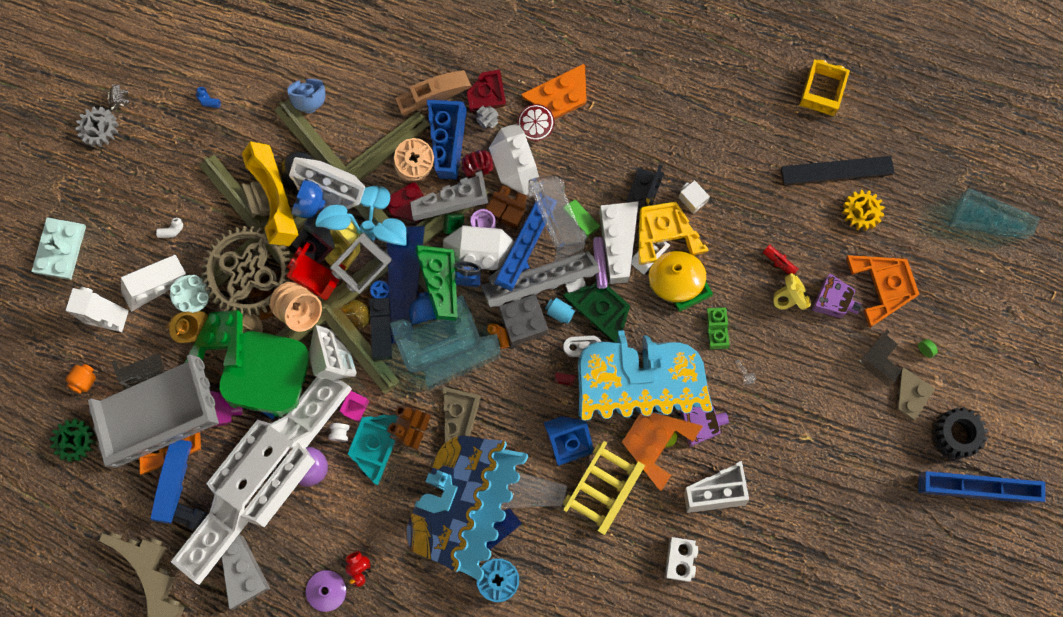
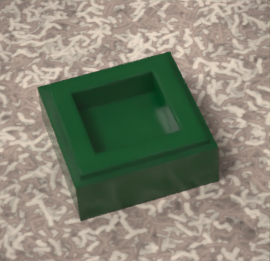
(453, 222)

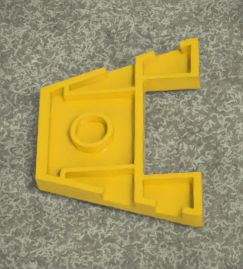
(663, 224)

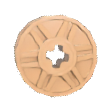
(408, 169)
(295, 306)

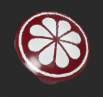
(536, 122)

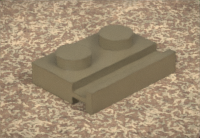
(256, 199)

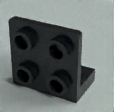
(644, 187)

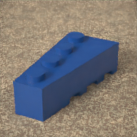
(447, 133)

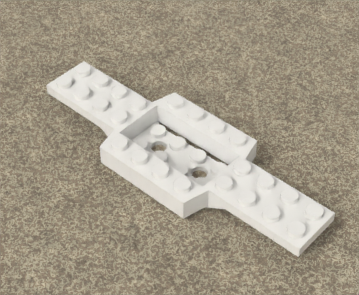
(249, 463)

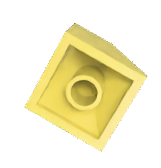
(342, 240)

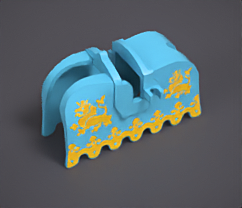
(612, 379)

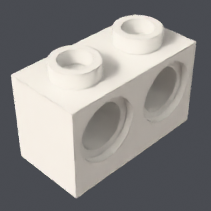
(675, 558)

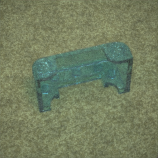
(437, 340)

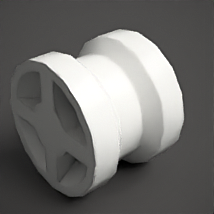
(338, 432)

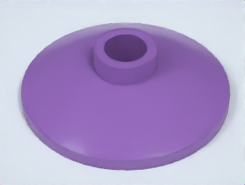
(336, 593)

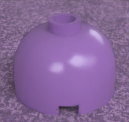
(318, 469)

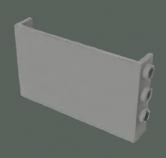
(153, 413)

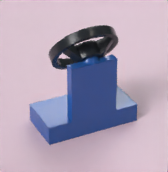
(467, 275)

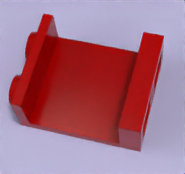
(312, 274)

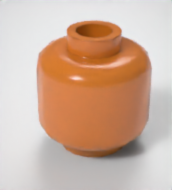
(80, 378)

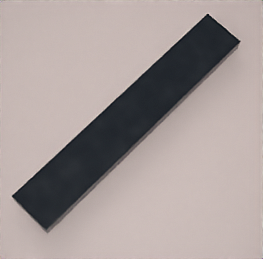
(837, 170)

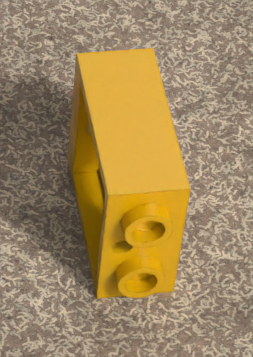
(819, 103)

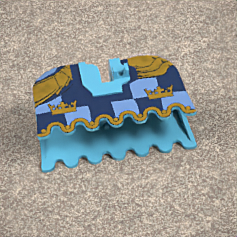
(461, 522)

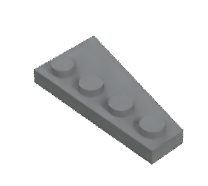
(460, 196)

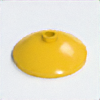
(673, 284)

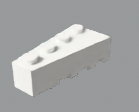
(618, 233)

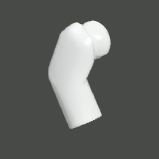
(175, 227)

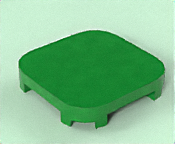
(269, 374)

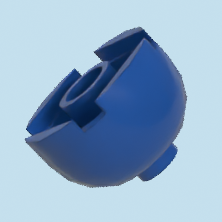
(308, 200)
(421, 309)

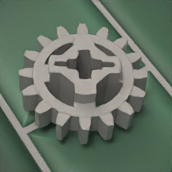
(106, 125)

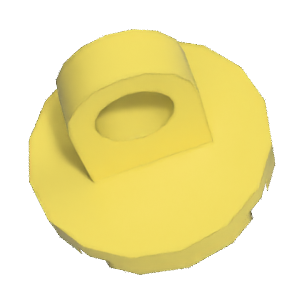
(794, 292)

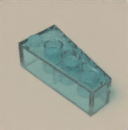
(992, 216)

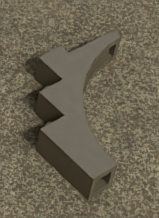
(145, 561)

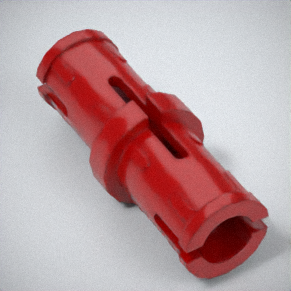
(787, 267)

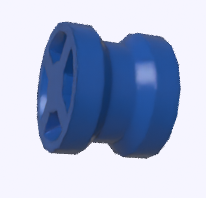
(378, 288)

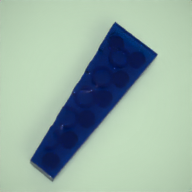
(404, 274)

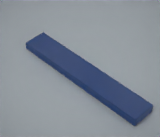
(521, 250)

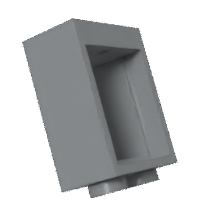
(351, 284)

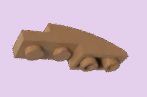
(435, 88)

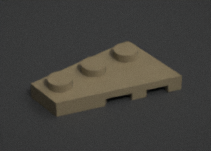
(460, 412)

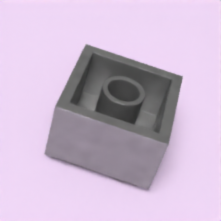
(523, 320)

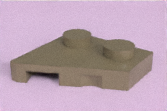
(912, 394)

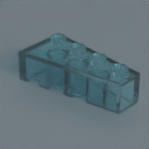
(442, 373)

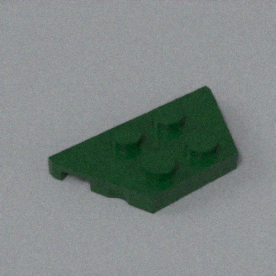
(602, 308)

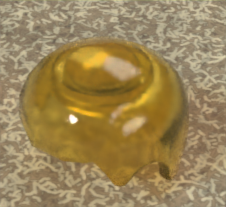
(357, 313)

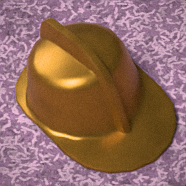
(186, 326)

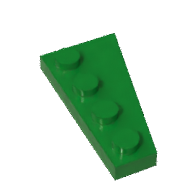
(440, 280)

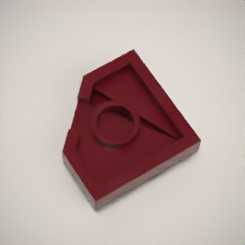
(487, 91)
(400, 202)

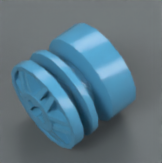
(508, 586)

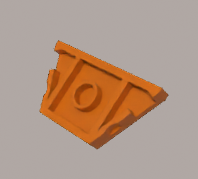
(561, 93)

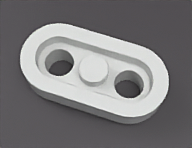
(580, 342)

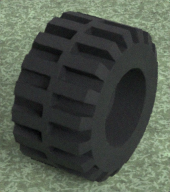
(973, 427)

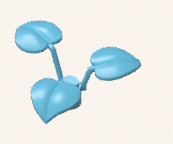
(390, 231)

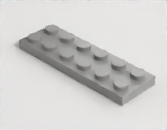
(543, 278)

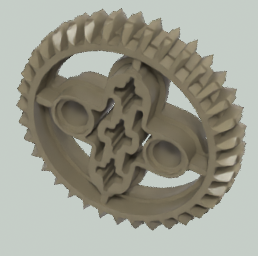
(244, 279)

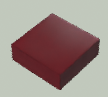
(565, 379)

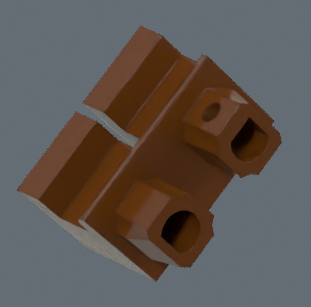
(514, 207)
(403, 430)

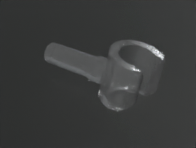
(748, 378)

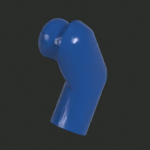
(205, 100)

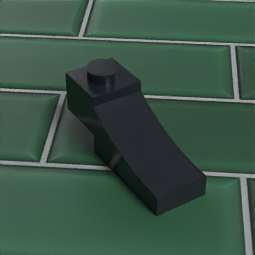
(380, 329)

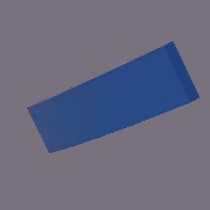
(171, 481)

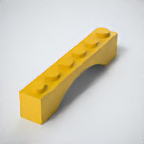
(261, 163)

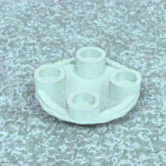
(189, 294)

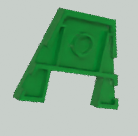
(221, 331)

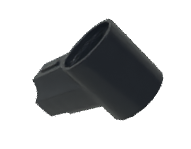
(189, 516)

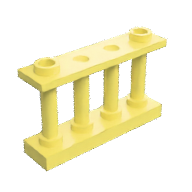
(613, 504)

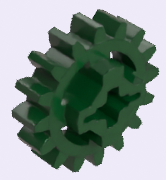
(79, 436)

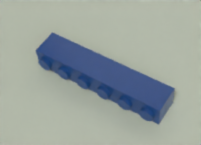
(981, 487)

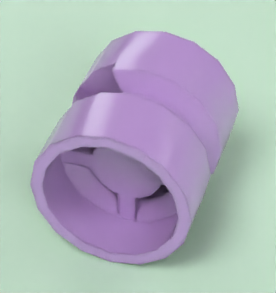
(483, 218)

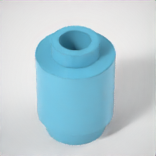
(560, 310)

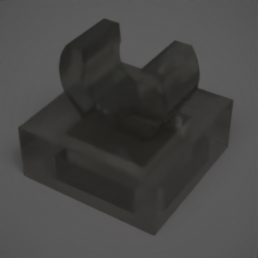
(115, 98)

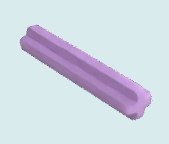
(599, 256)

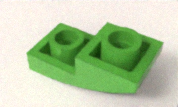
(717, 328)

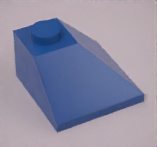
(568, 439)

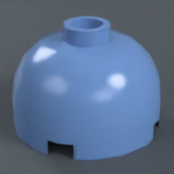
(307, 95)

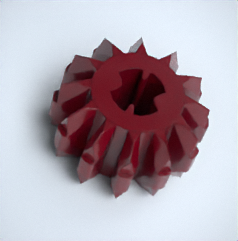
(477, 162)

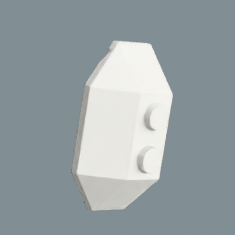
(513, 158)
(337, 185)
(480, 246)
(330, 356)

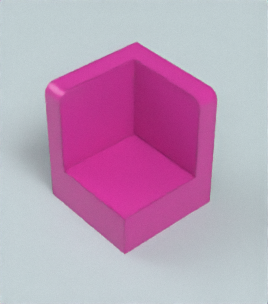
(354, 406)

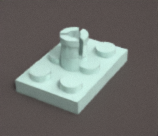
(58, 248)

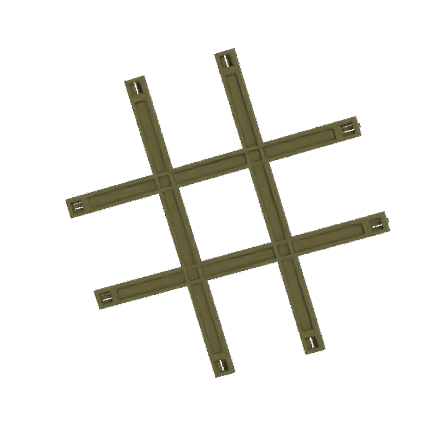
(360, 167)

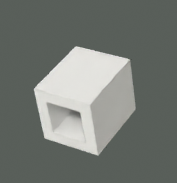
(693, 196)

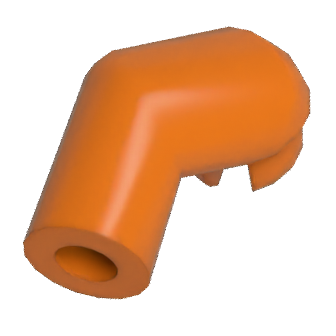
(502, 335)

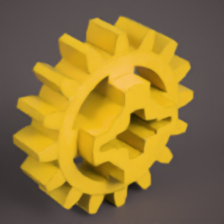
(855, 212)

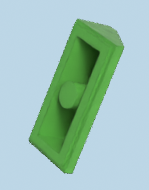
(584, 219)

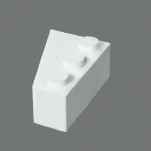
(150, 282)

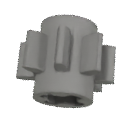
(487, 117)

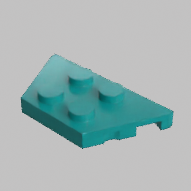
(373, 445)

